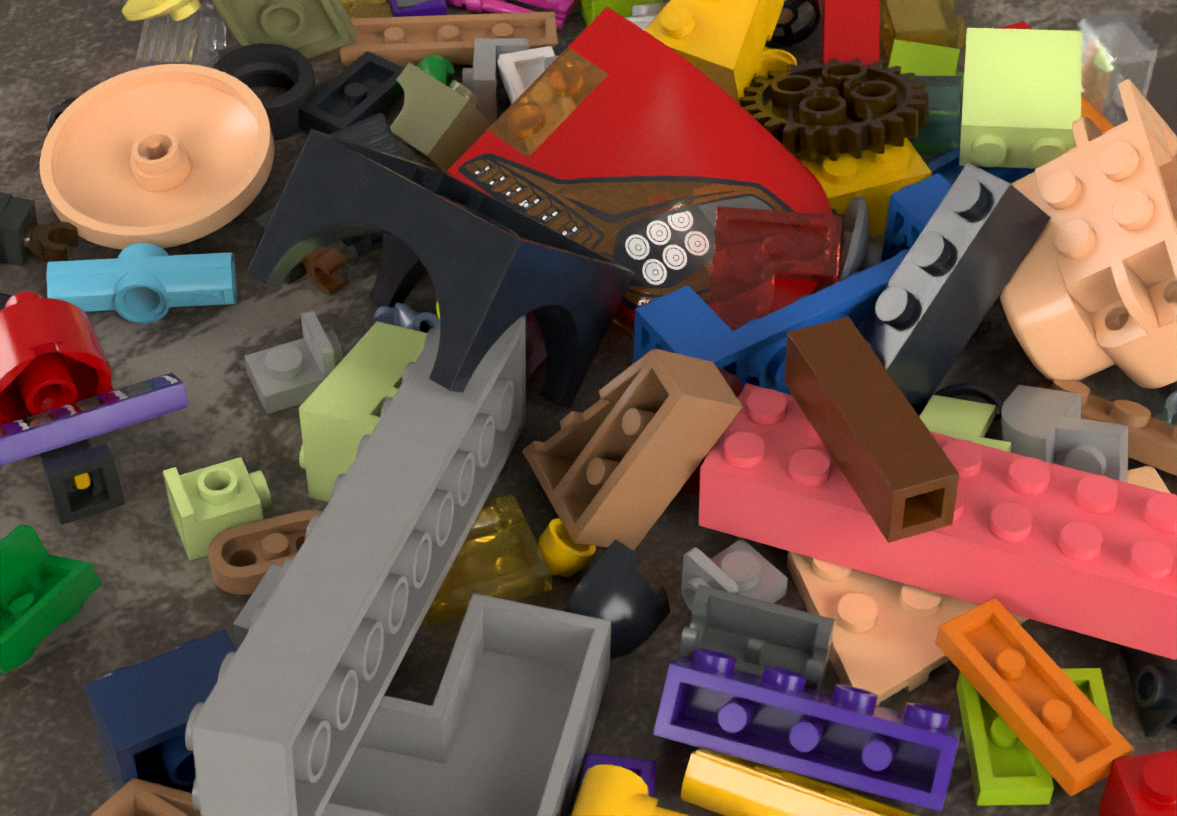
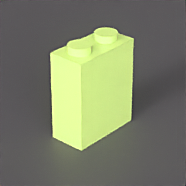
(1019, 96)

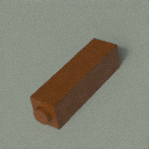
(870, 429)

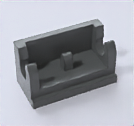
(759, 634)

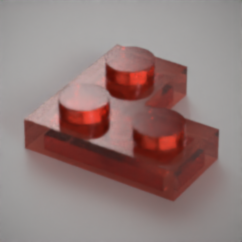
(766, 245)

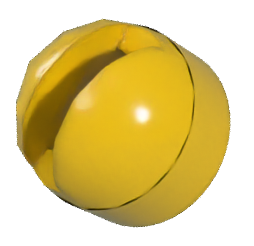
(561, 553)

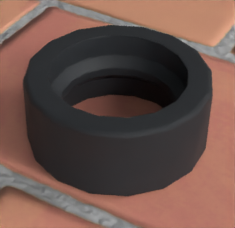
(274, 66)

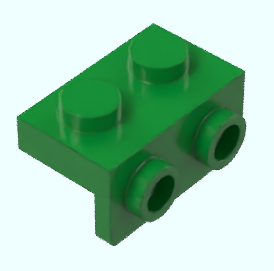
(36, 594)

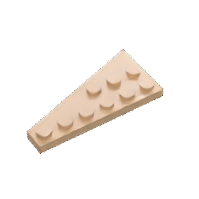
(884, 626)

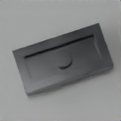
(354, 95)

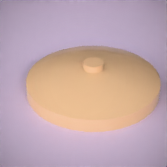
(157, 156)

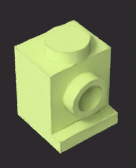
(213, 501)

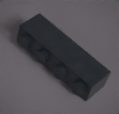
(950, 280)

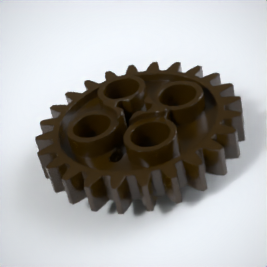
(839, 107)

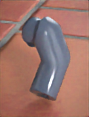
(406, 317)

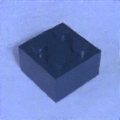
(146, 708)

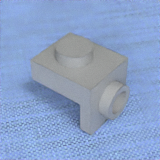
(484, 76)

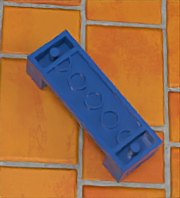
(758, 348)

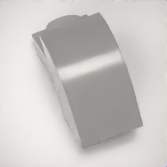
(1050, 428)

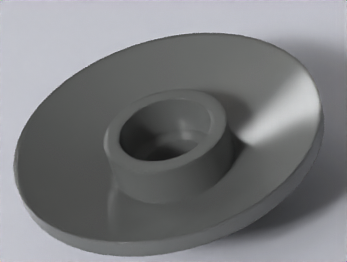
(855, 250)

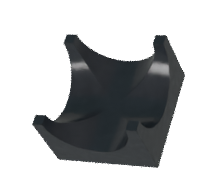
(479, 253)

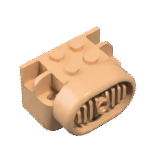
(1106, 262)

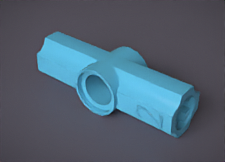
(144, 282)

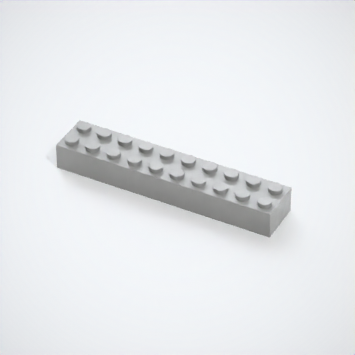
(356, 591)

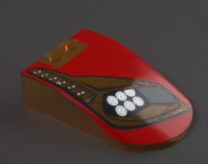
(633, 159)

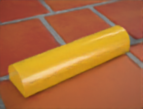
(754, 789)

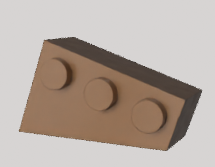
(633, 448)

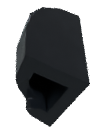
(622, 595)

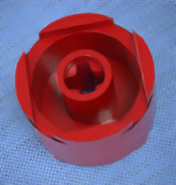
(47, 357)

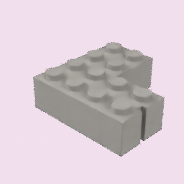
(501, 727)

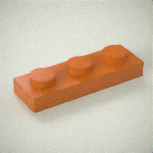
(1033, 696)

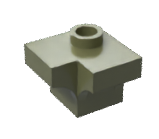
(437, 119)

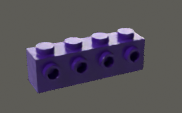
(808, 730)

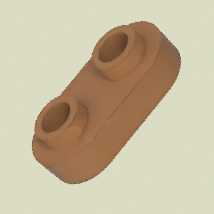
(246, 551)

